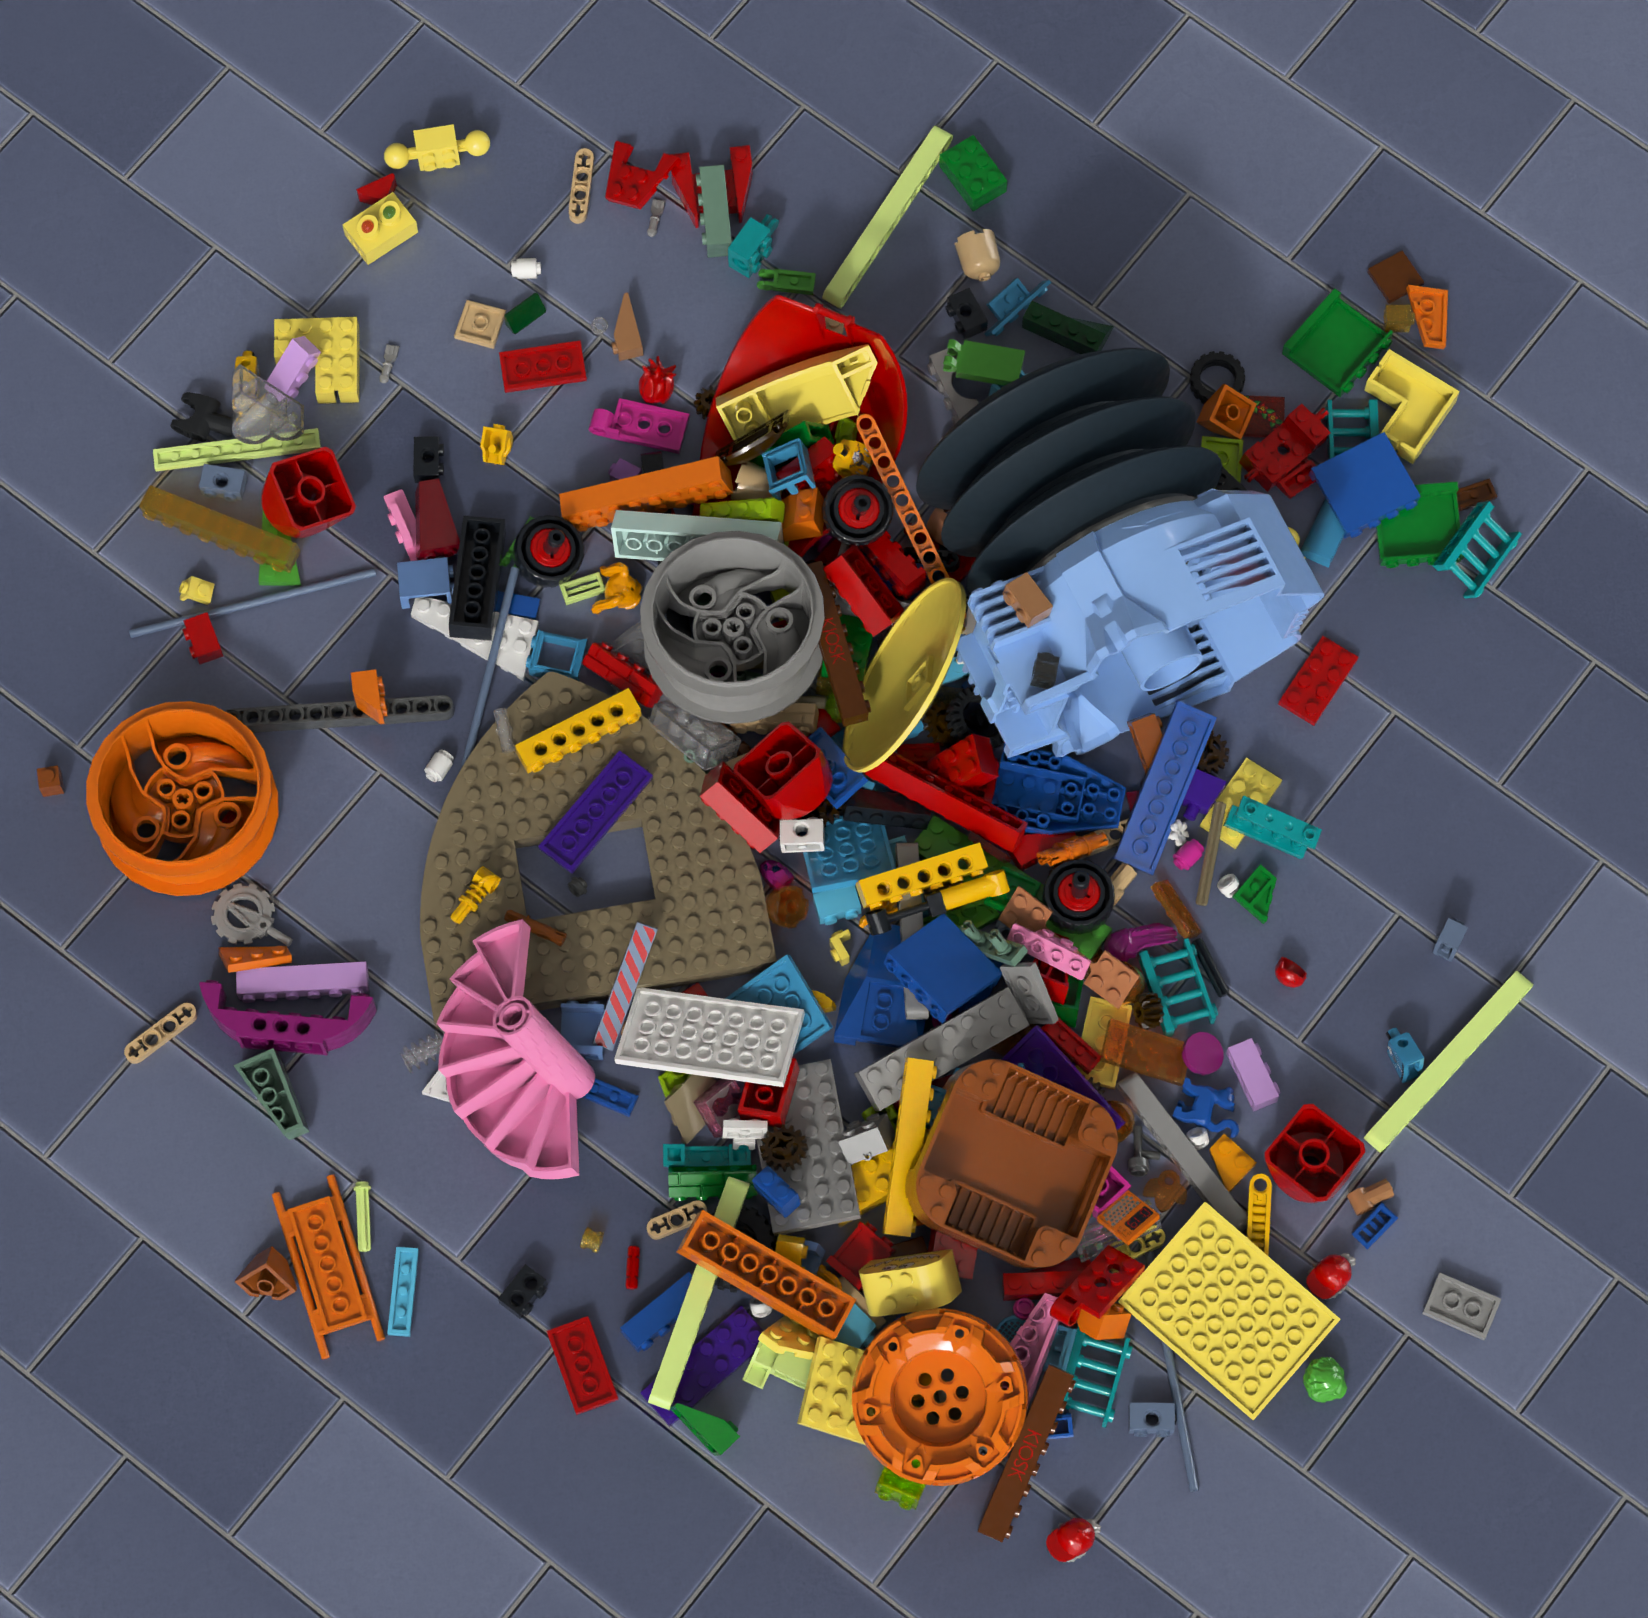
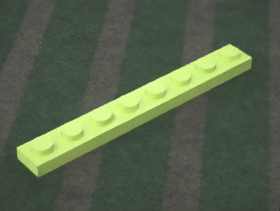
(231, 451)

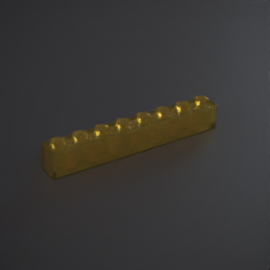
(219, 529)

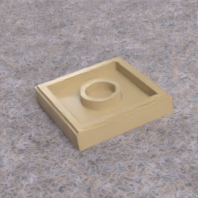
(480, 324)

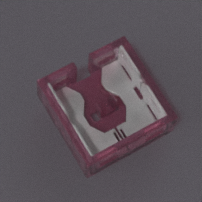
(711, 1113)

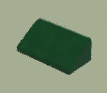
(524, 313)

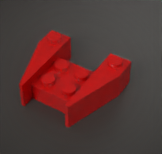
(737, 183)

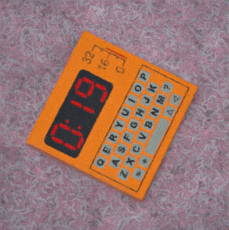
(1128, 1217)

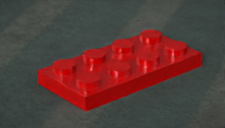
(542, 366)
(1318, 680)
(582, 1365)

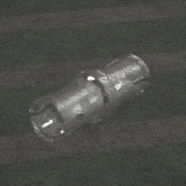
(504, 730)

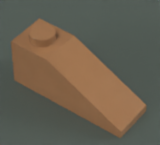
(626, 334)

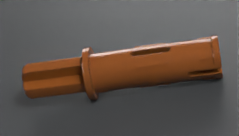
(540, 929)

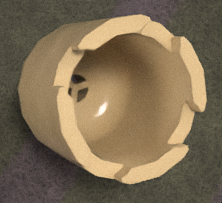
(978, 254)
(751, 483)

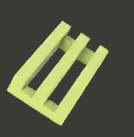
(582, 596)

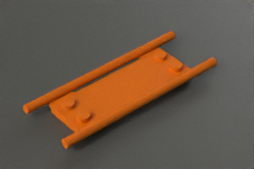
(327, 1265)

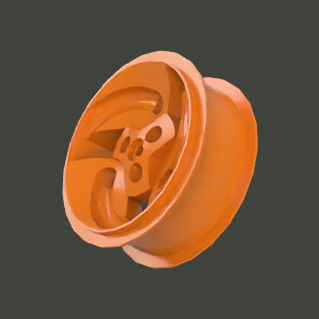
(214, 747)

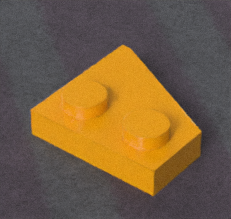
(1230, 1161)

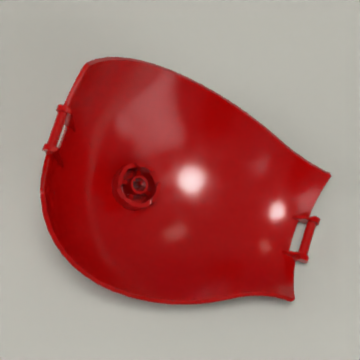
(793, 332)

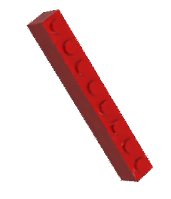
(950, 801)

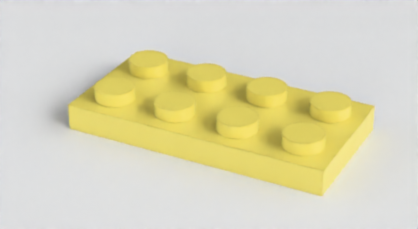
(1248, 781)
(1094, 1032)

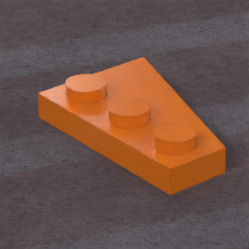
(1430, 314)
(249, 958)

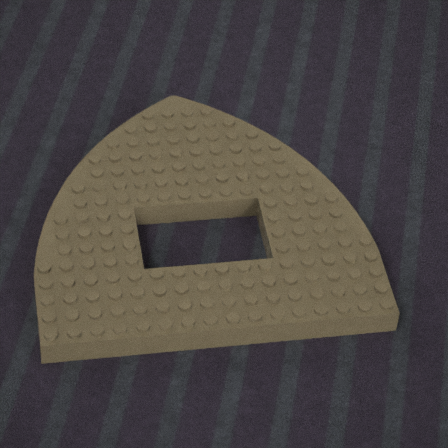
(701, 871)

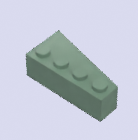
(715, 210)
(273, 1089)

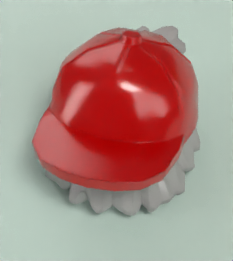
(1330, 1275)
(1072, 1539)

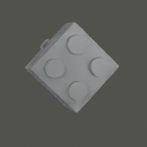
(867, 1138)

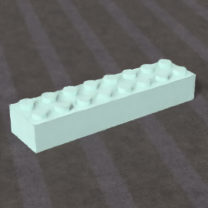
(658, 534)

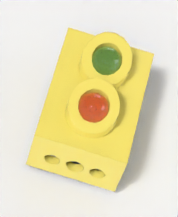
(380, 228)

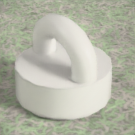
(1228, 885)
(1198, 1137)
(759, 1308)

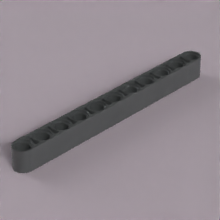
(348, 718)

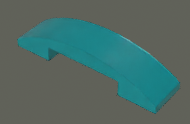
(680, 1155)

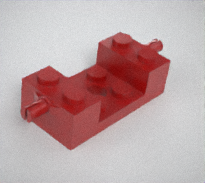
(1299, 434)

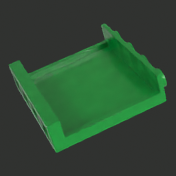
(1336, 344)
(1422, 531)

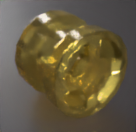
(592, 1240)

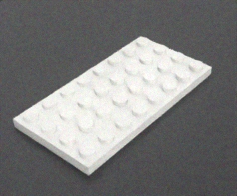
(710, 1036)

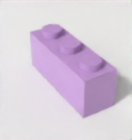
(294, 366)
(1253, 1074)

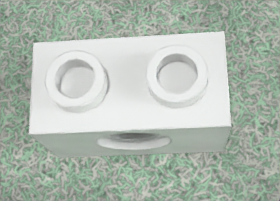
(811, 842)

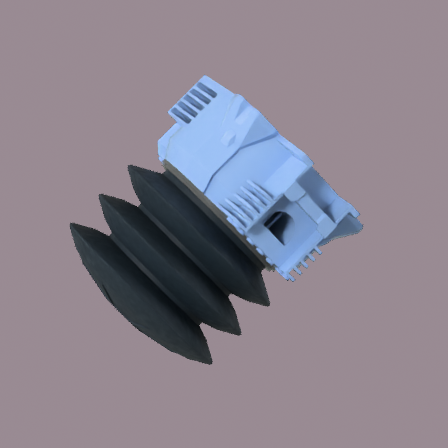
(1126, 537)

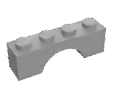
(953, 401)

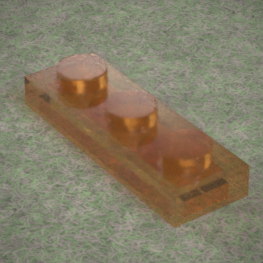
(1175, 909)

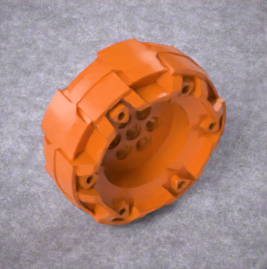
(902, 1431)

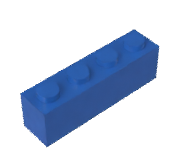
(657, 1316)

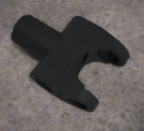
(204, 418)

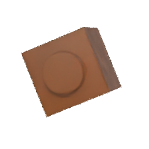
(50, 781)

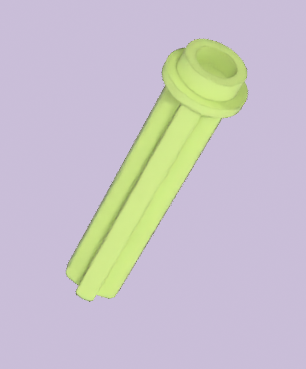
(363, 1215)

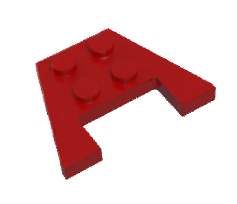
(632, 184)

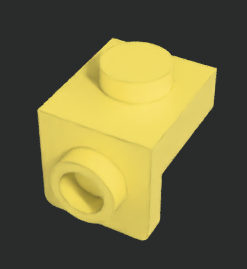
(196, 590)
(838, 950)

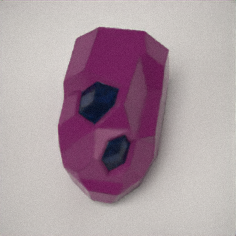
(775, 874)

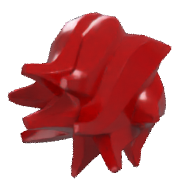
(656, 382)

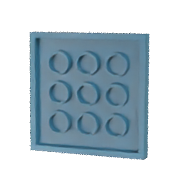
(850, 854)
(786, 987)

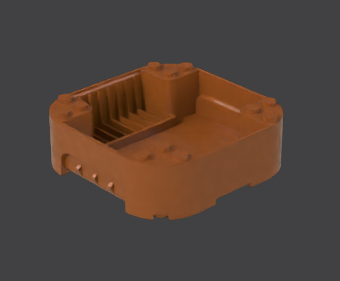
(1012, 1164)

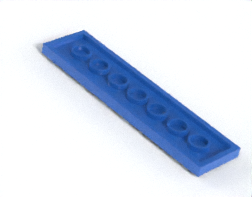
(1164, 787)

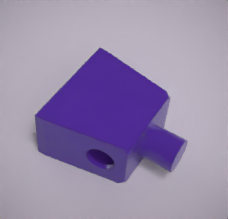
(1202, 794)

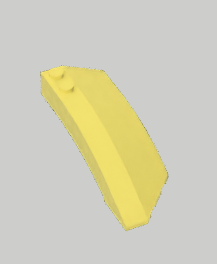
(811, 390)

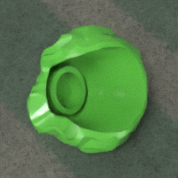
(1324, 1380)

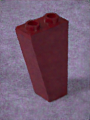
(434, 524)

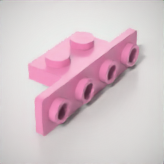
(404, 520)
(1051, 950)

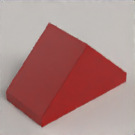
(377, 189)

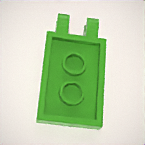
(984, 362)

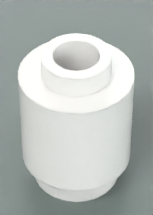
(526, 268)
(439, 766)

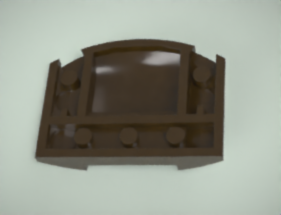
(754, 442)

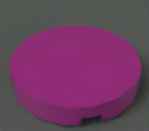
(1202, 1053)

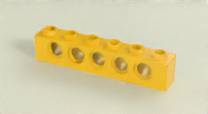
(622, 701)
(972, 855)

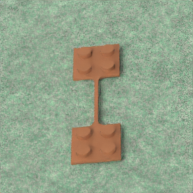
(1108, 975)

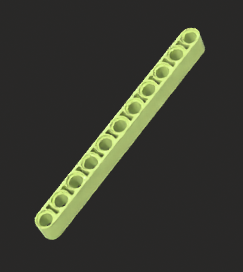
(887, 217)
(1448, 1061)
(694, 1306)

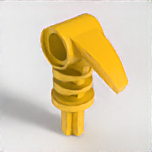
(484, 882)

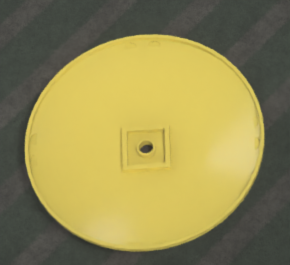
(907, 673)

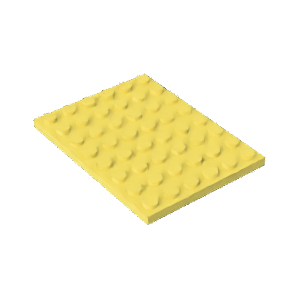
(1229, 1310)

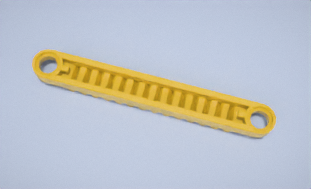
(1259, 1213)

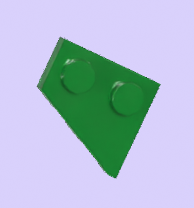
(1256, 893)

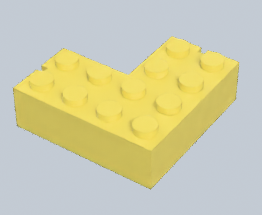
(339, 355)
(1419, 403)

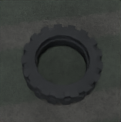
(1215, 359)

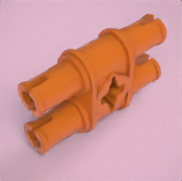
(1072, 848)

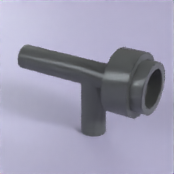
(1139, 1164)

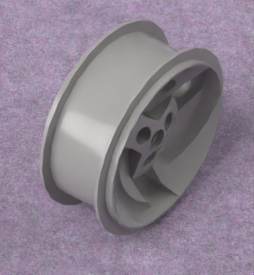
(731, 570)

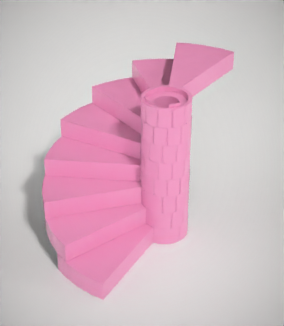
(508, 1064)

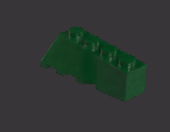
(1068, 332)

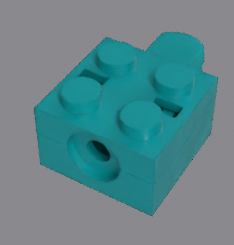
(752, 245)

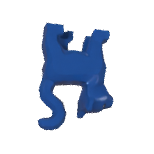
(1201, 1110)

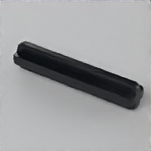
(1210, 968)

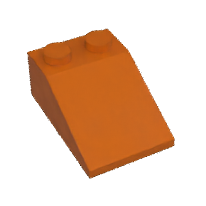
(803, 515)

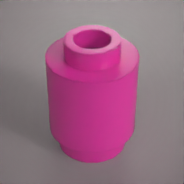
(1188, 854)

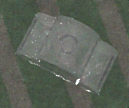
(263, 410)

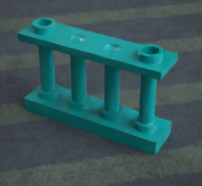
(1369, 413)
(1458, 546)
(1272, 827)
(1155, 983)
(1078, 1360)

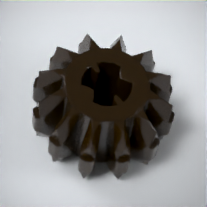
(703, 401)
(1148, 1010)

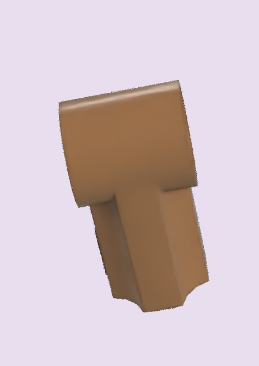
(1366, 1198)

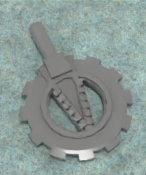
(258, 922)

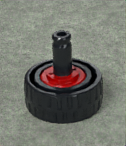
(857, 510)
(548, 551)
(1078, 896)

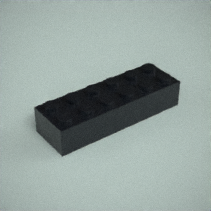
(477, 578)

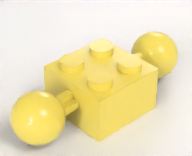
(436, 148)

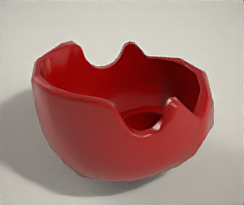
(1289, 973)

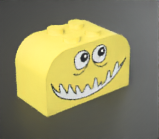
(910, 1283)

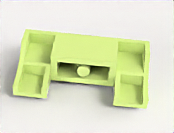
(784, 1366)

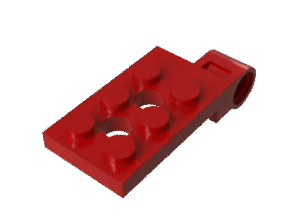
(1093, 1299)

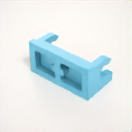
(1061, 1348)

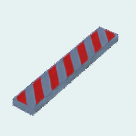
(624, 986)

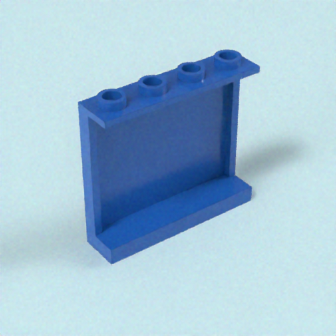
(1366, 485)
(941, 967)

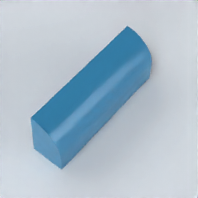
(1323, 537)

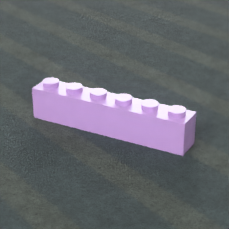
(301, 981)

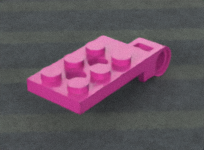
(625, 422)

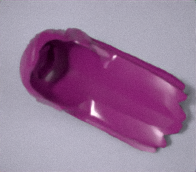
(1128, 942)

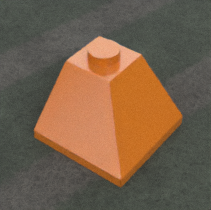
(1227, 413)

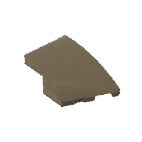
(682, 1108)

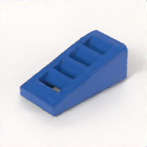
(1386, 1225)

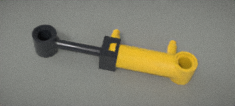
(940, 901)

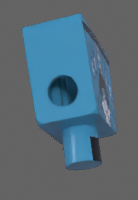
(1404, 1055)

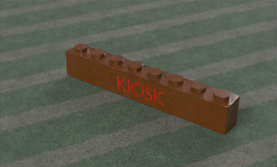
(837, 656)
(1026, 1452)

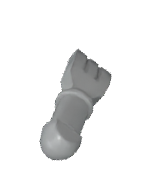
(656, 210)
(390, 356)

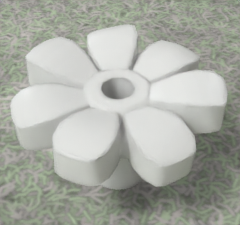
(1179, 832)

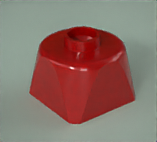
(306, 494)
(786, 773)
(1319, 1136)

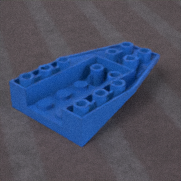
(1057, 794)
(874, 999)

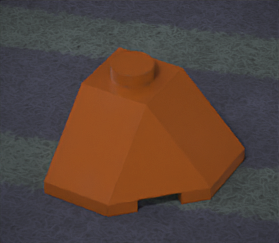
(267, 1275)

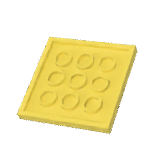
(829, 1390)

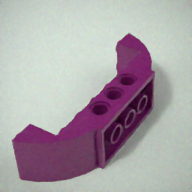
(321, 1034)

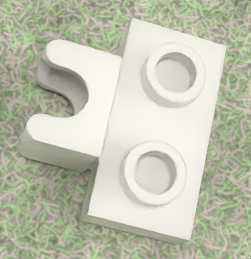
(744, 1131)

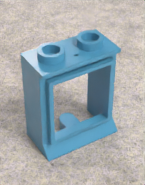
(781, 454)
(537, 641)

